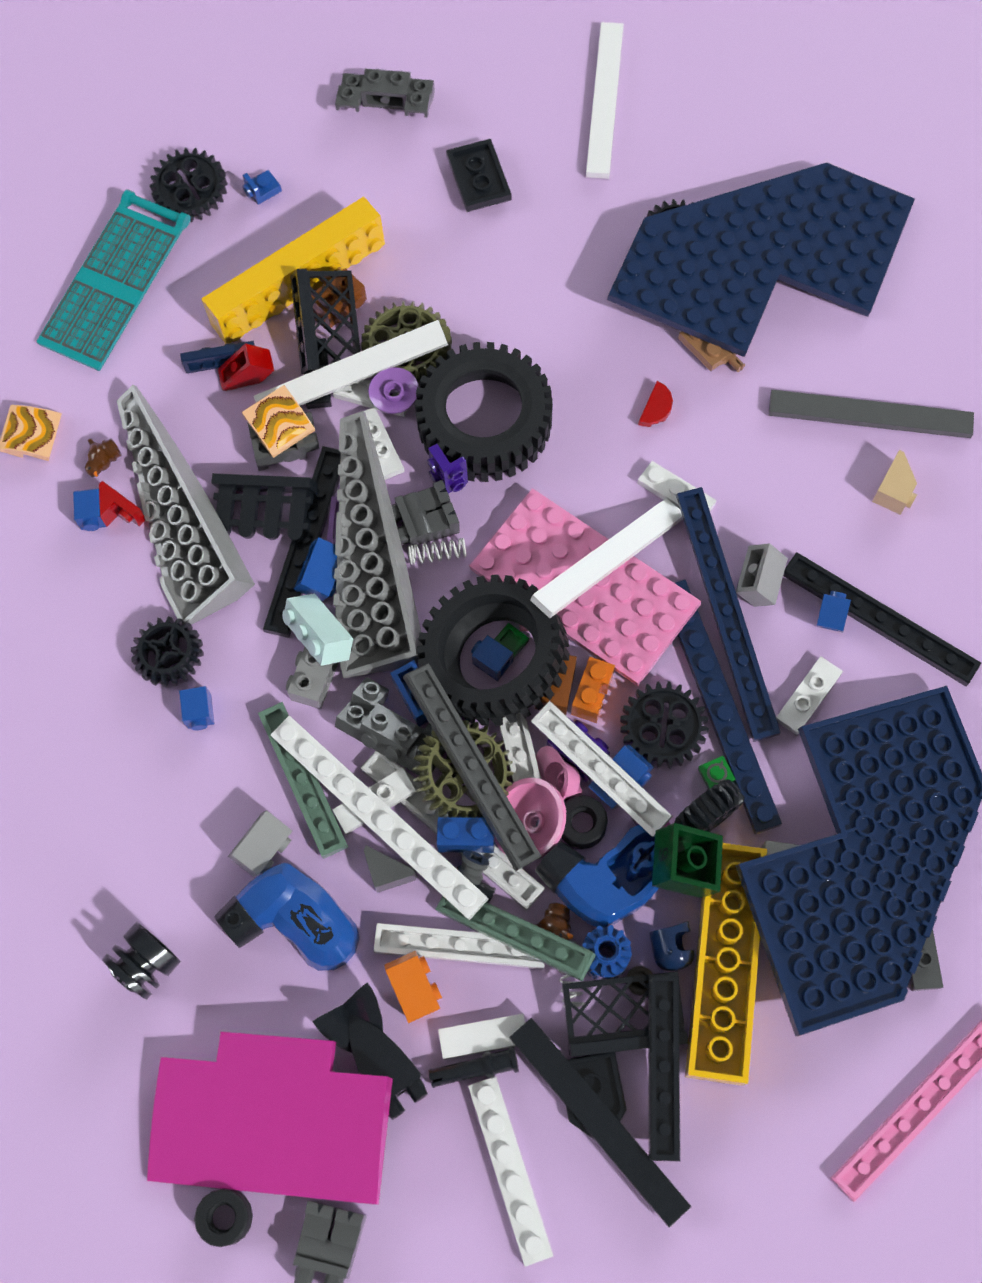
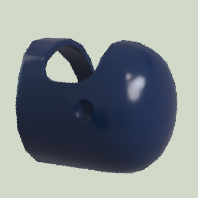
(669, 948)

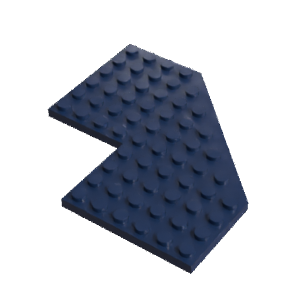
(720, 257)
(857, 906)

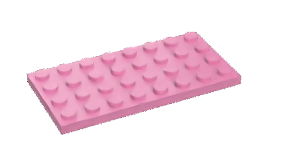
(620, 619)

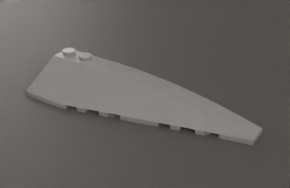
(191, 543)
(371, 571)

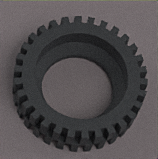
(494, 453)
(473, 609)

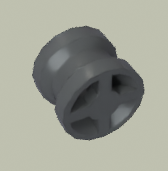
(473, 866)

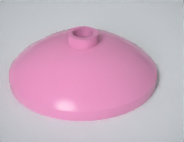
(538, 800)

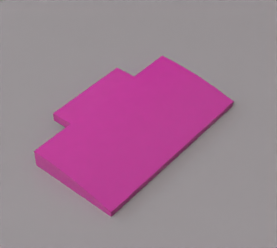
(270, 1121)

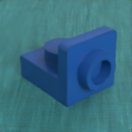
(261, 187)

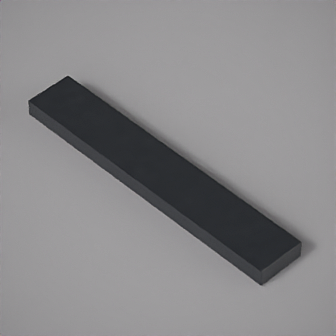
(663, 1068)

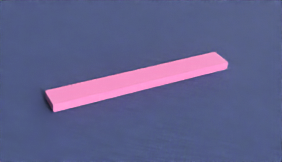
(911, 1116)

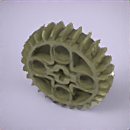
(380, 329)
(452, 778)

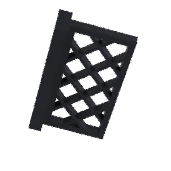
(305, 317)
(616, 1040)

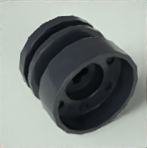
(140, 961)

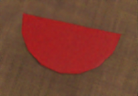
(657, 407)

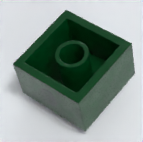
(687, 860)

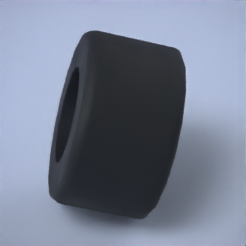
(598, 814)
(204, 1217)

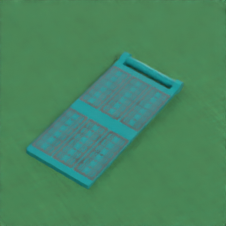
(112, 282)

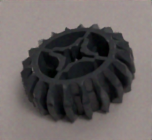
(149, 642)
(712, 807)

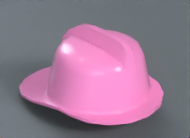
(559, 773)

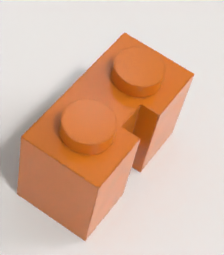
(588, 698)
(412, 986)

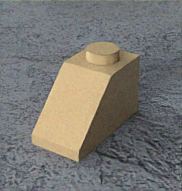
(898, 486)

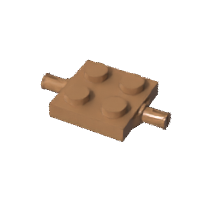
(710, 354)

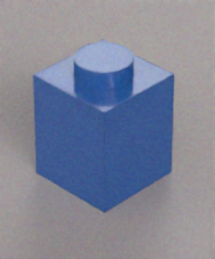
(87, 510)
(833, 611)
(491, 657)
(196, 708)

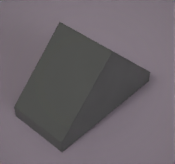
(387, 871)

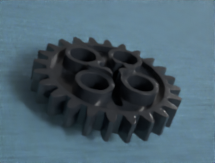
(206, 173)
(688, 728)

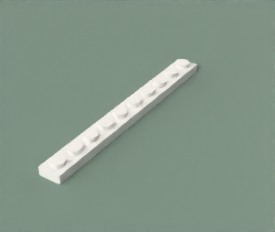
(380, 818)

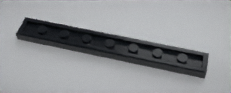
(327, 479)
(885, 620)
(600, 1123)

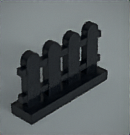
(275, 488)

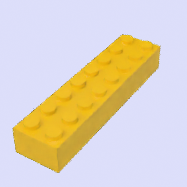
(266, 286)
(724, 978)

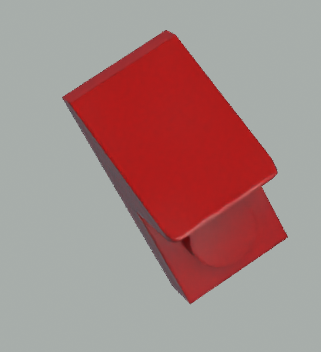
(115, 504)

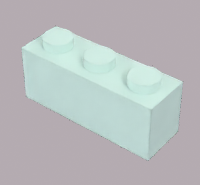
(317, 629)

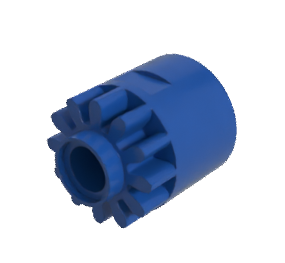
(615, 941)

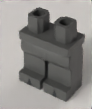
(293, 453)
(425, 515)
(323, 1254)

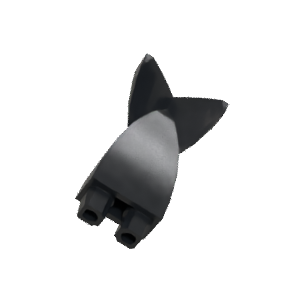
(359, 1030)

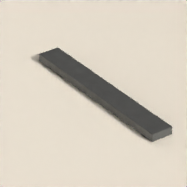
(871, 414)
(472, 767)

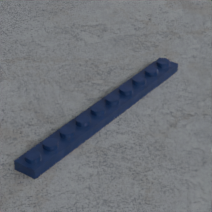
(728, 615)
(727, 723)

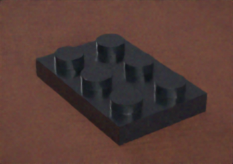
(478, 175)

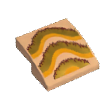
(278, 421)
(29, 431)

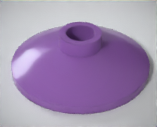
(389, 382)

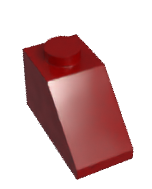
(246, 367)

